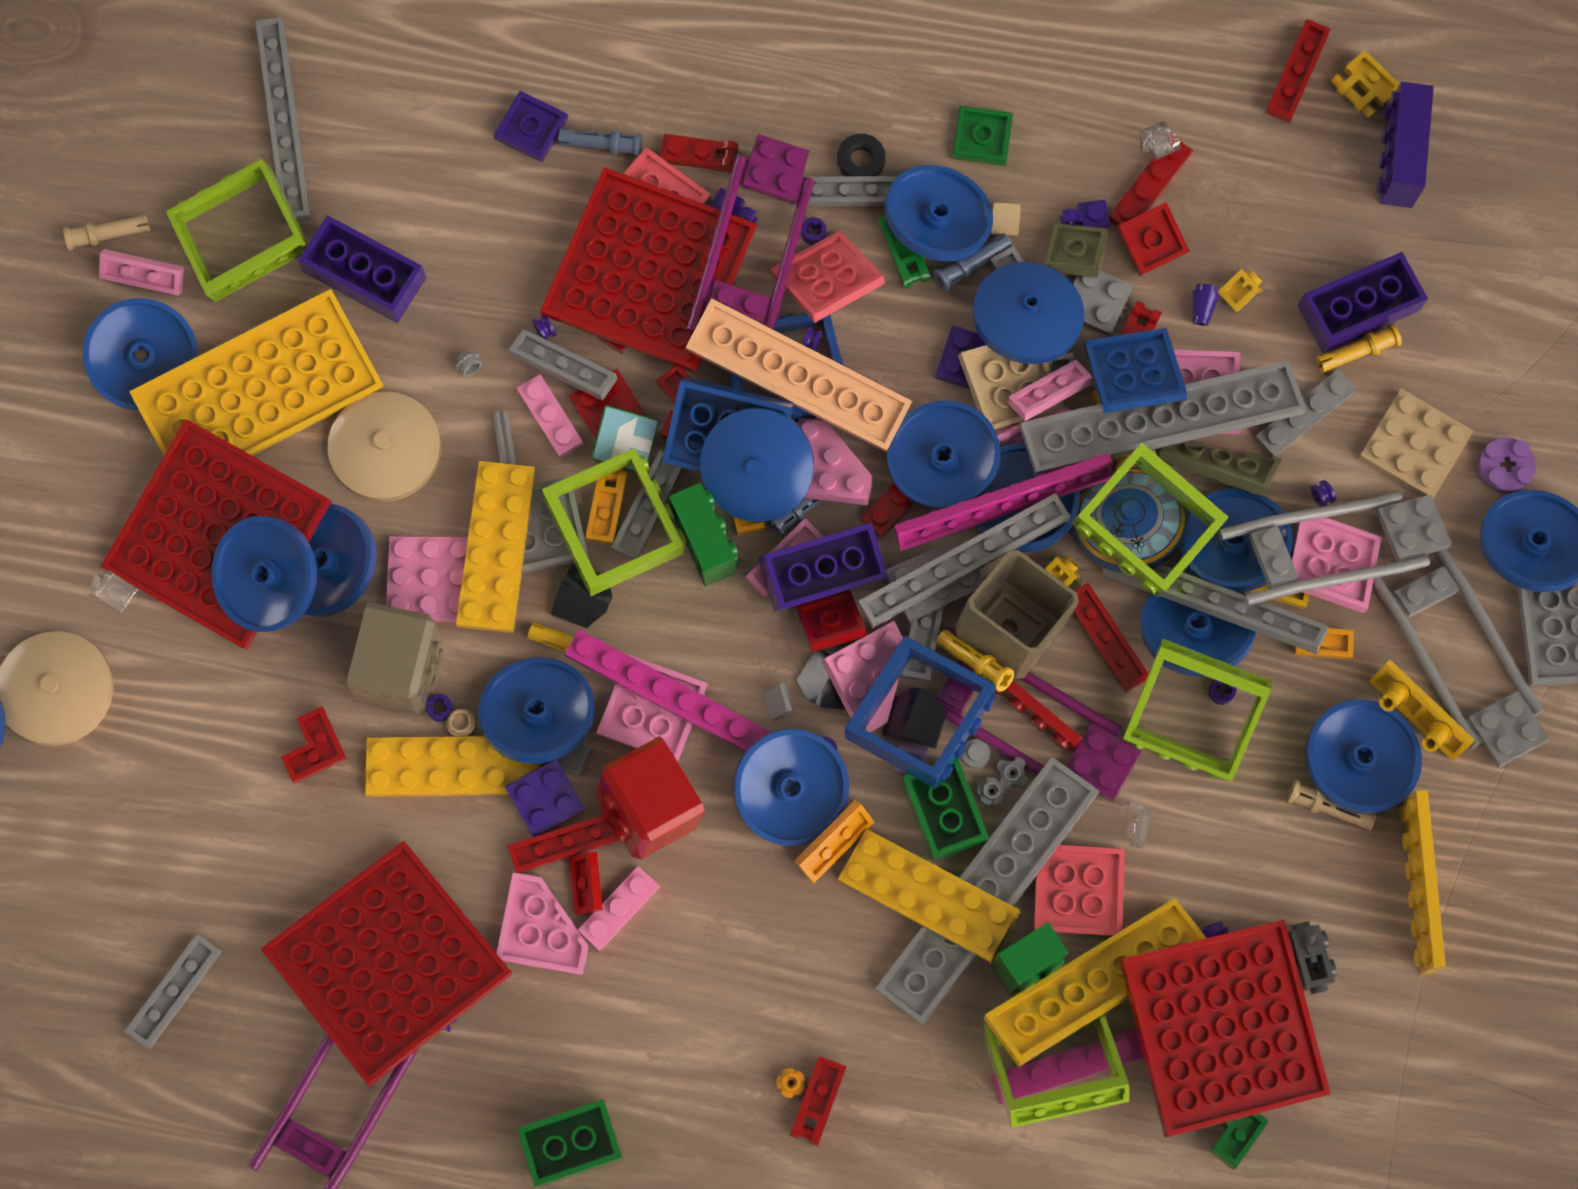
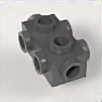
(1310, 951)

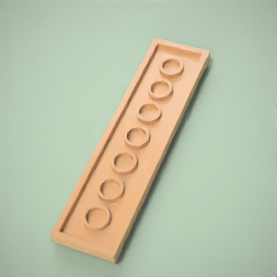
(798, 375)

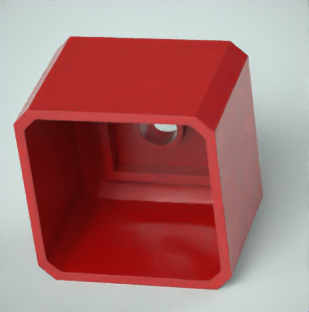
(648, 799)

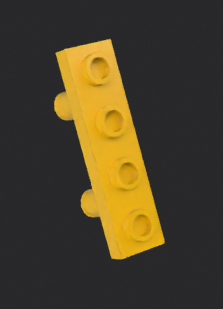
(1421, 710)

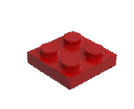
(1152, 239)
(591, 408)
(831, 620)

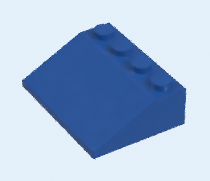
(699, 409)

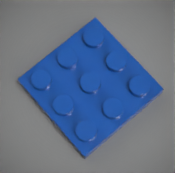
(1135, 370)

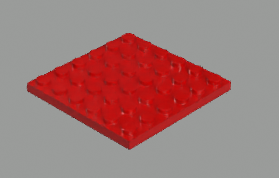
(640, 267)
(187, 510)
(386, 963)
(1224, 1028)

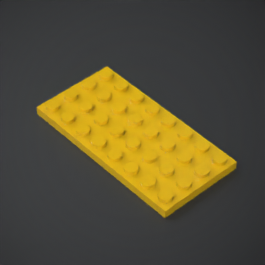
(264, 380)

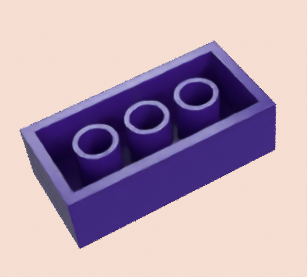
(1405, 144)
(362, 269)
(1362, 302)
(849, 562)

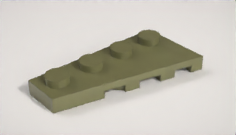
(1219, 464)

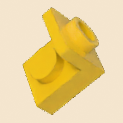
(1241, 289)
(1064, 569)

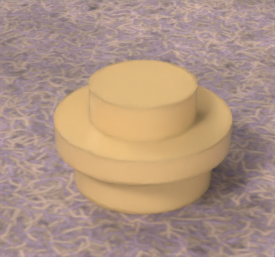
(460, 722)

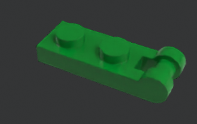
(903, 257)

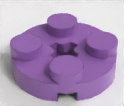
(1518, 454)

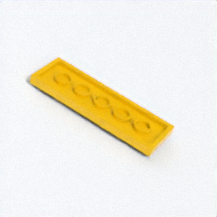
(496, 547)
(438, 767)
(1424, 888)
(929, 895)

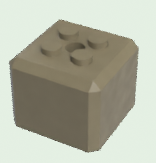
(1022, 596)
(395, 659)

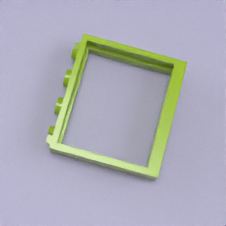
(256, 266)
(1175, 486)
(594, 583)
(1217, 670)
(1065, 1100)

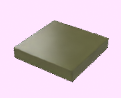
(1076, 249)

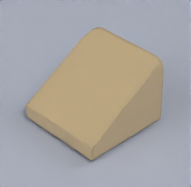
(1006, 219)

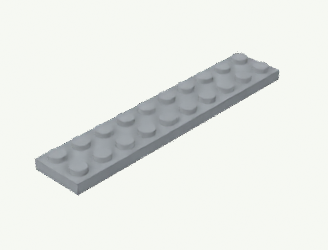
(1209, 409)
(1002, 869)

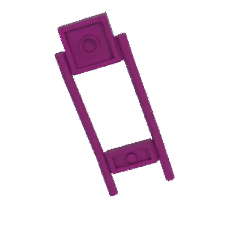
(777, 172)
(1098, 758)
(312, 1148)

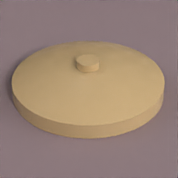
(384, 446)
(55, 688)

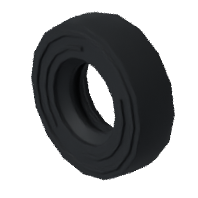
(865, 142)

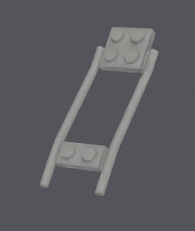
(1409, 526)
(1503, 728)

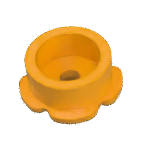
(787, 1090)

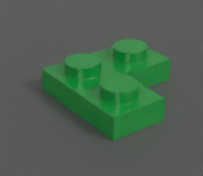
(1238, 1139)

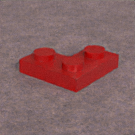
(321, 750)

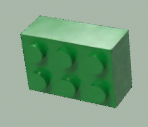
(704, 533)
(945, 814)
(1029, 958)
(569, 1143)

